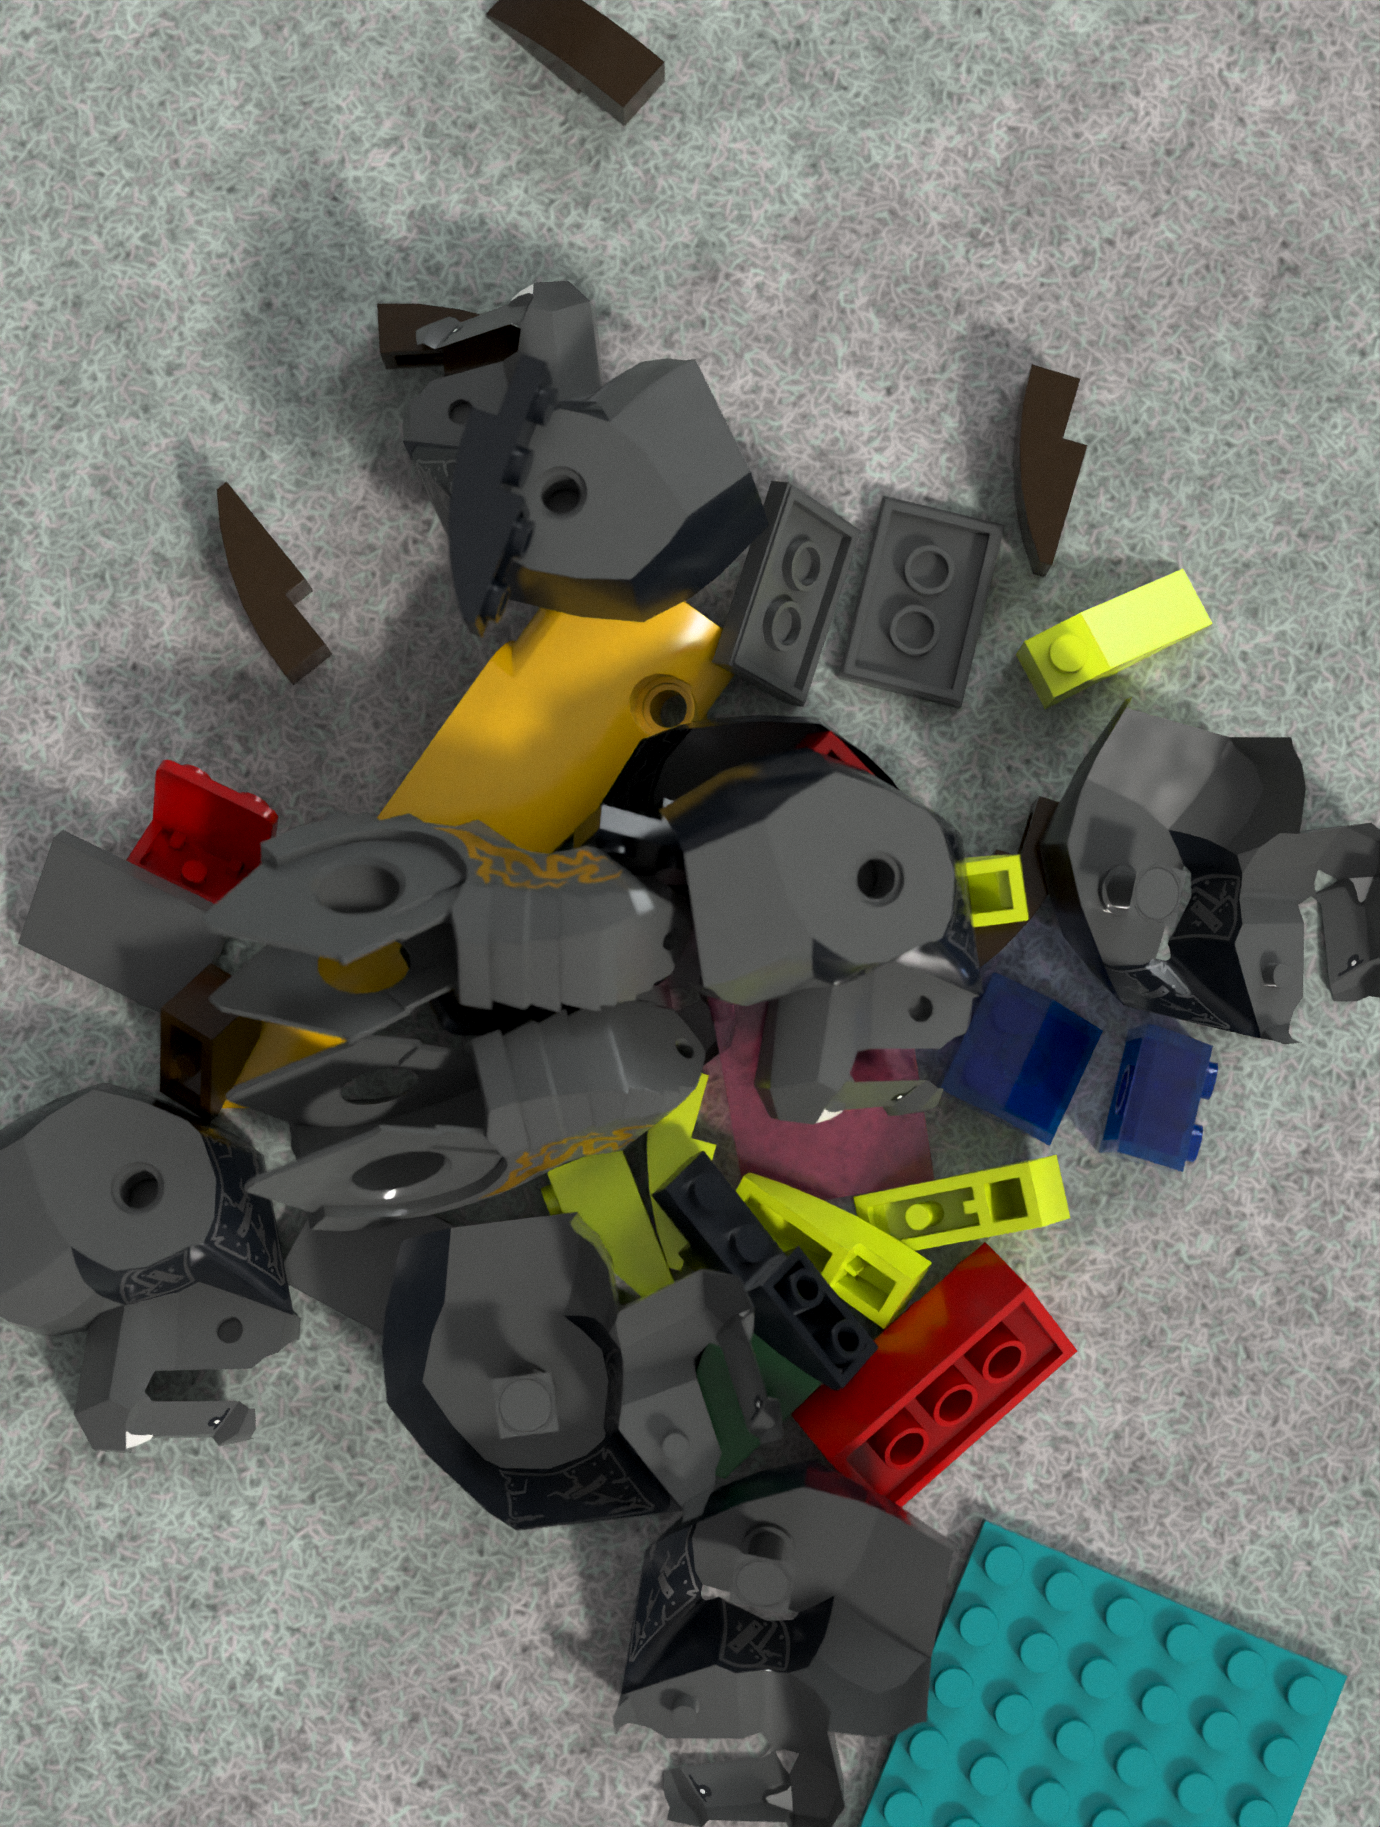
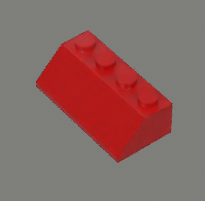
(937, 1379)

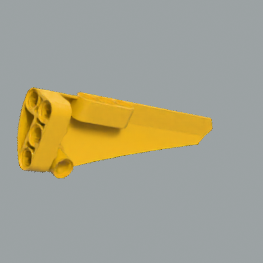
(533, 755)

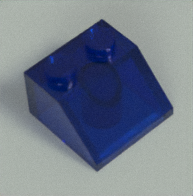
(1019, 1058)
(1159, 1098)

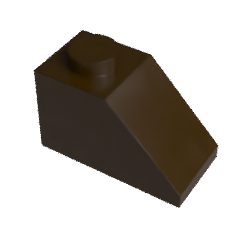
(203, 1046)

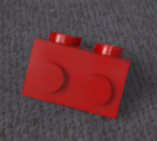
(202, 832)

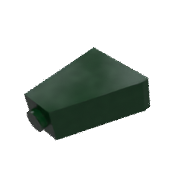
(781, 1381)

